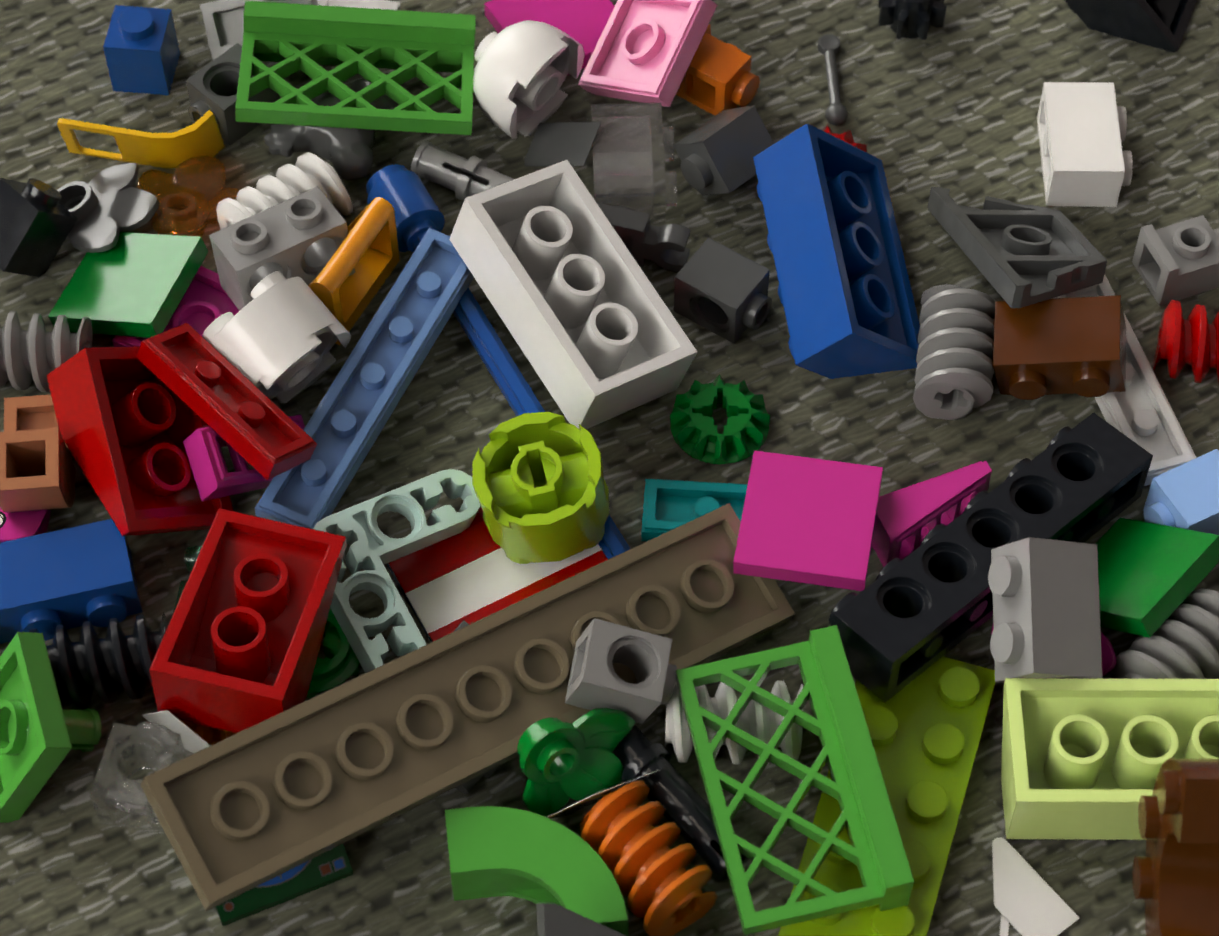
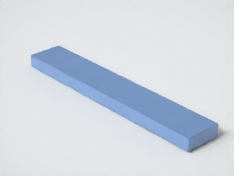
(370, 383)

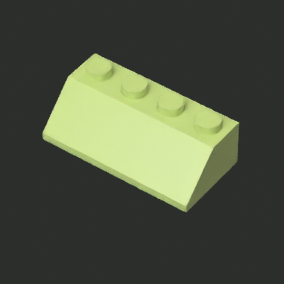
(1092, 747)

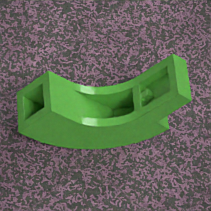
(532, 859)

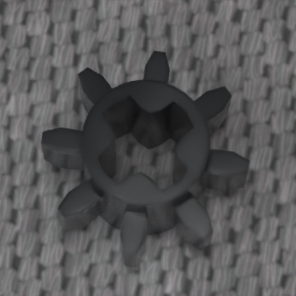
(912, 17)

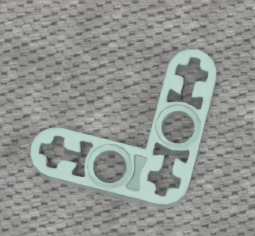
(373, 549)

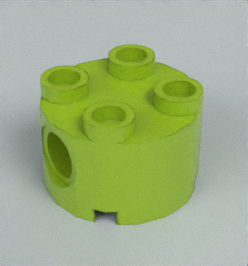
(541, 488)

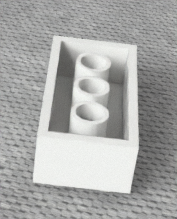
(572, 295)

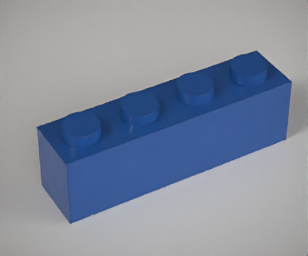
(66, 580)

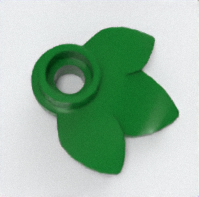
(571, 758)

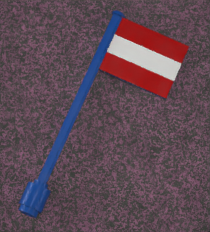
(469, 572)

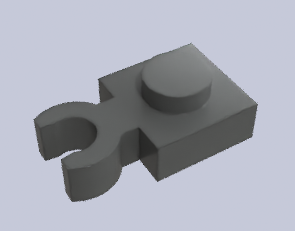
(660, 244)

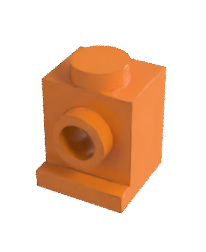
(718, 76)

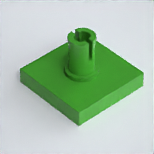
(33, 725)

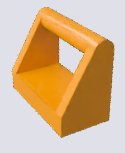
(368, 249)

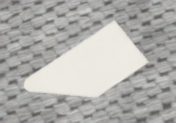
(1025, 896)

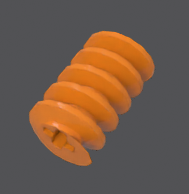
(644, 863)

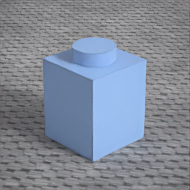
(1187, 496)

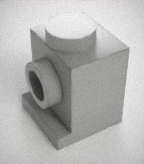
(1178, 259)

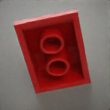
(130, 441)
(247, 622)

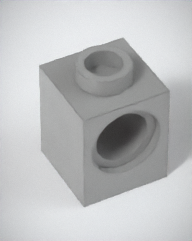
(597, 685)

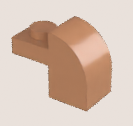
(34, 457)

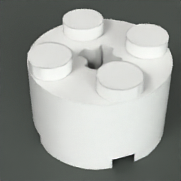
(279, 337)

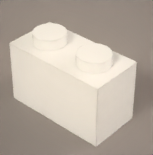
(1082, 144)

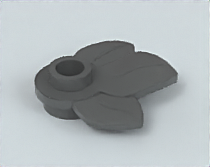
(107, 207)

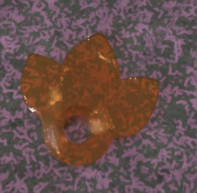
(187, 196)

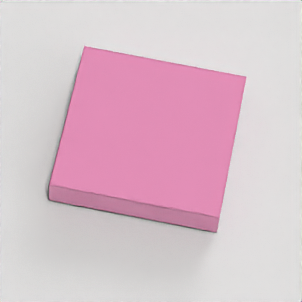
(646, 49)

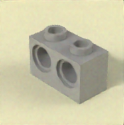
(286, 238)

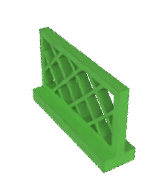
(356, 43)
(854, 783)

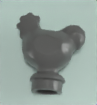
(345, 147)

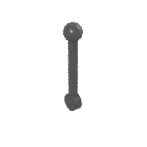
(829, 46)

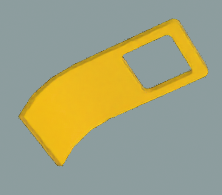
(148, 148)

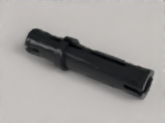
(675, 794)

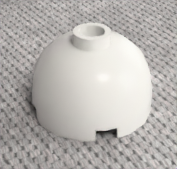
(522, 74)

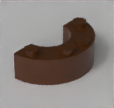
(1182, 850)

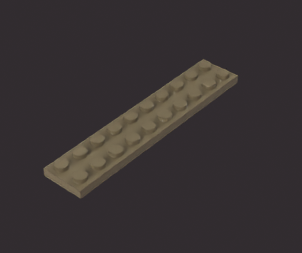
(443, 710)

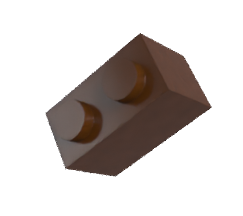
(1060, 347)

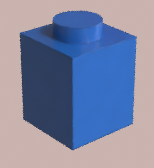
(141, 50)

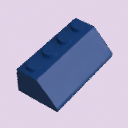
(837, 256)

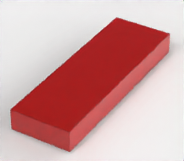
(226, 400)

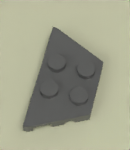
(1020, 248)

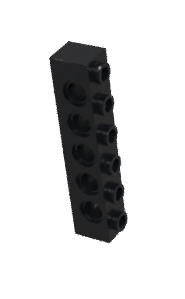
(942, 588)

